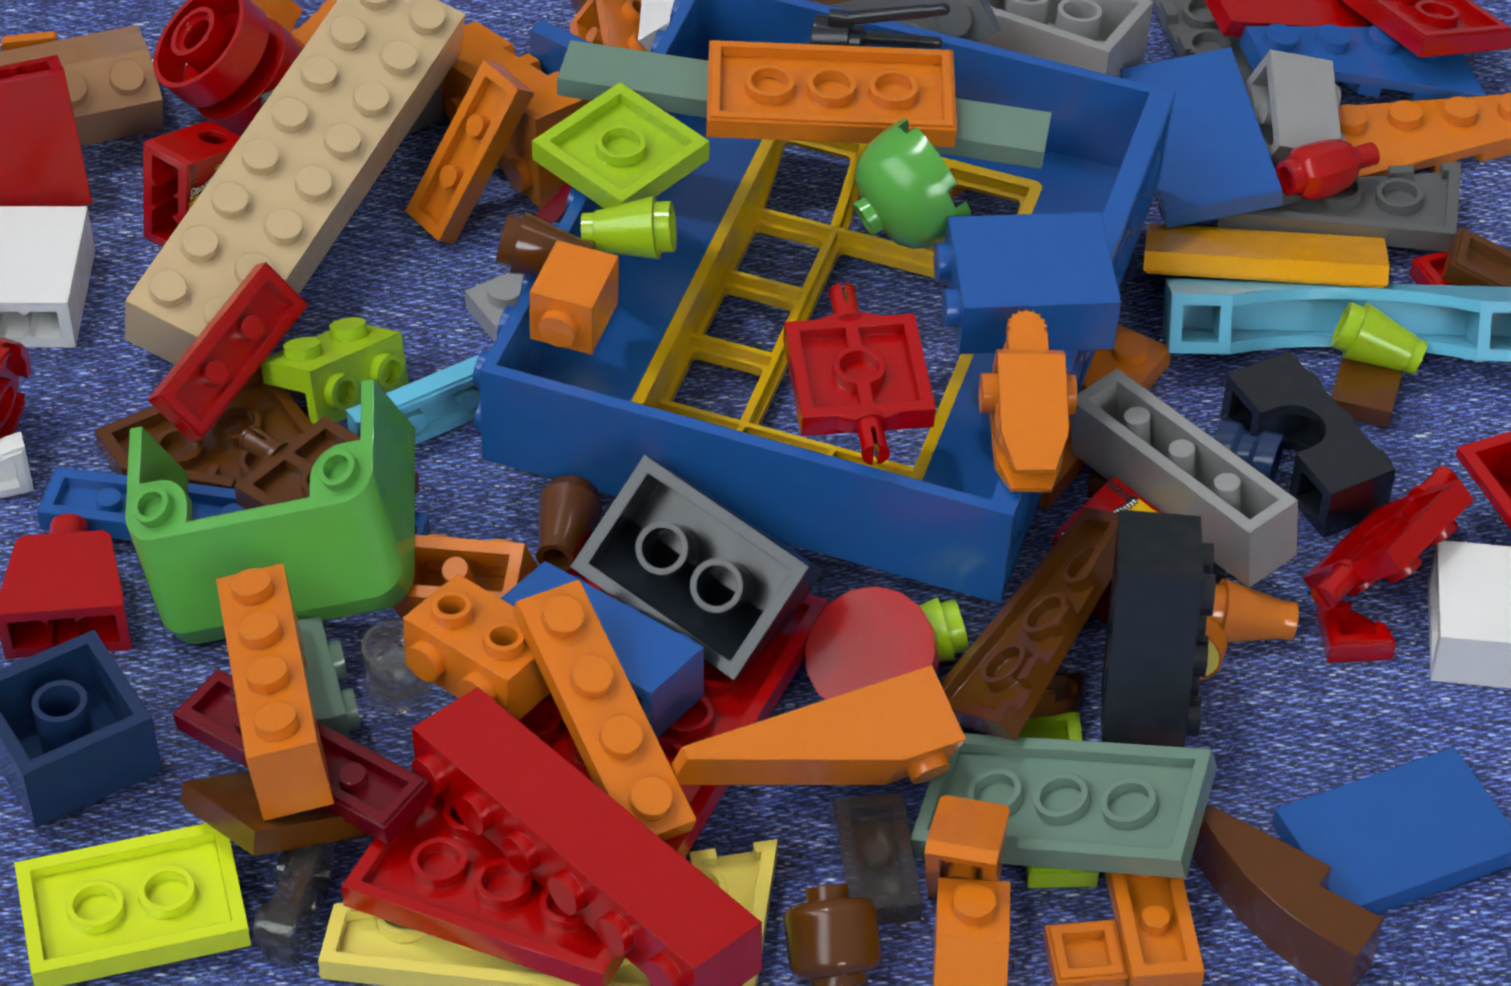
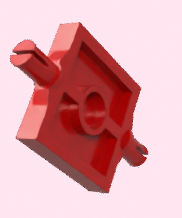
(858, 374)
(1390, 539)

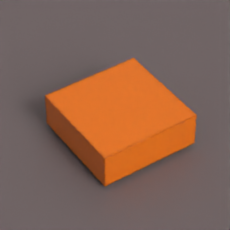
(1085, 954)

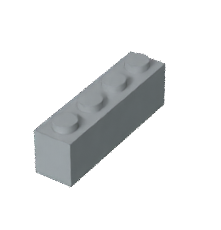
(1184, 471)

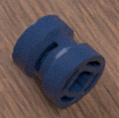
(1260, 452)

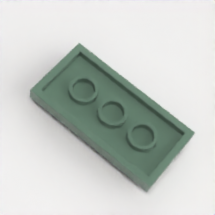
(1083, 801)

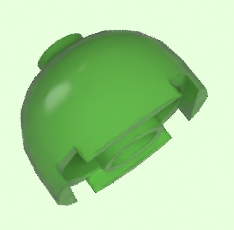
(905, 188)

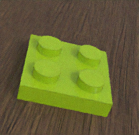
(620, 148)

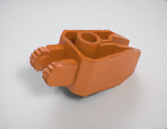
(1028, 405)

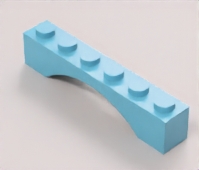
(1265, 315)

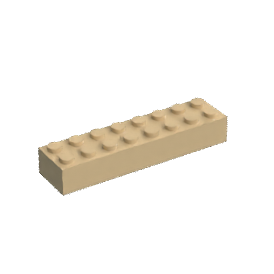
(298, 164)

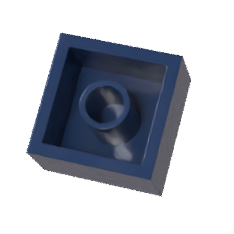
(72, 729)

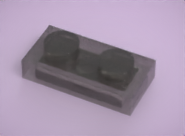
(878, 855)

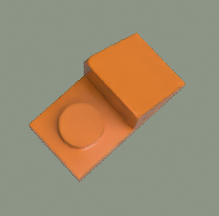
(965, 841)

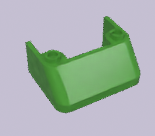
(340, 547)

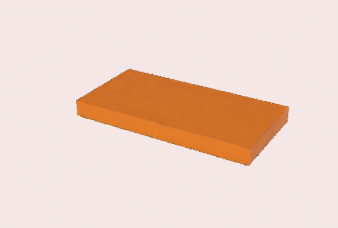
(828, 92)

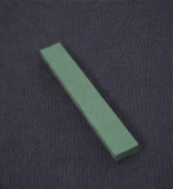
(681, 87)

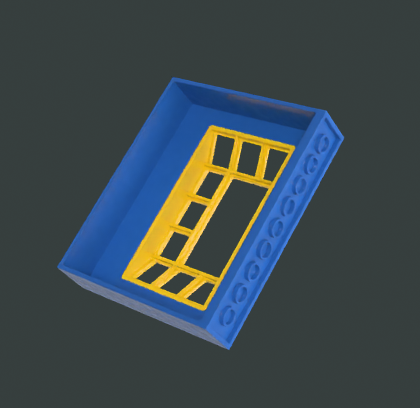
(604, 411)

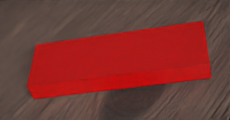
(1236, 14)
(227, 352)

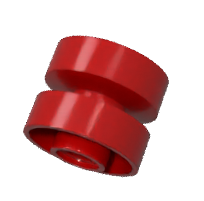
(224, 58)

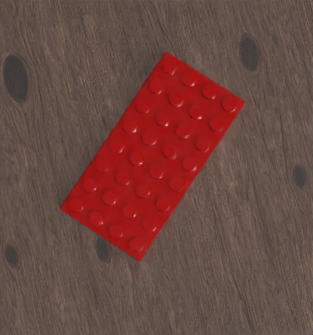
(467, 892)

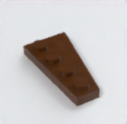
(1026, 642)

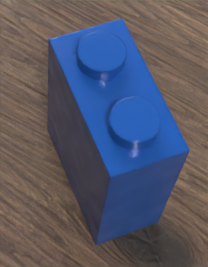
(1031, 263)

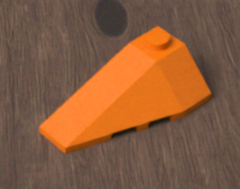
(850, 739)

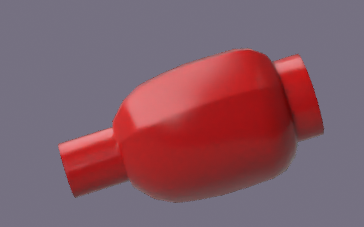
(1324, 167)

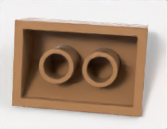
(107, 82)

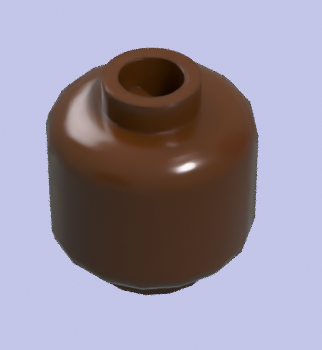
(833, 937)

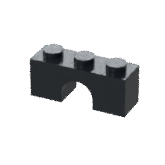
(1336, 467)

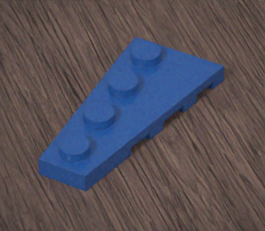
(1366, 60)

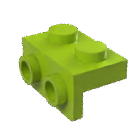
(335, 363)

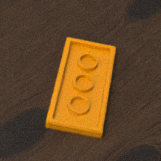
(1266, 256)

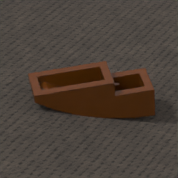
(1286, 900)

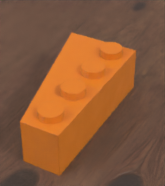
(541, 114)

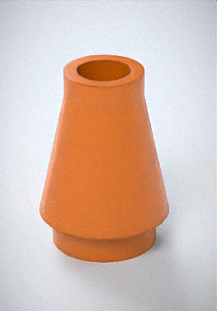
(1252, 615)

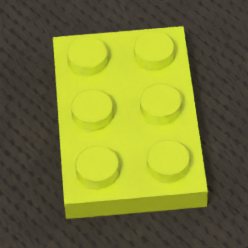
(130, 905)

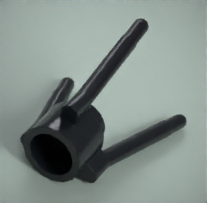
(842, 29)

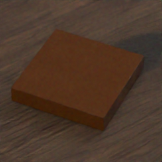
(233, 809)

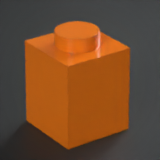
(574, 297)

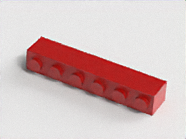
(585, 848)

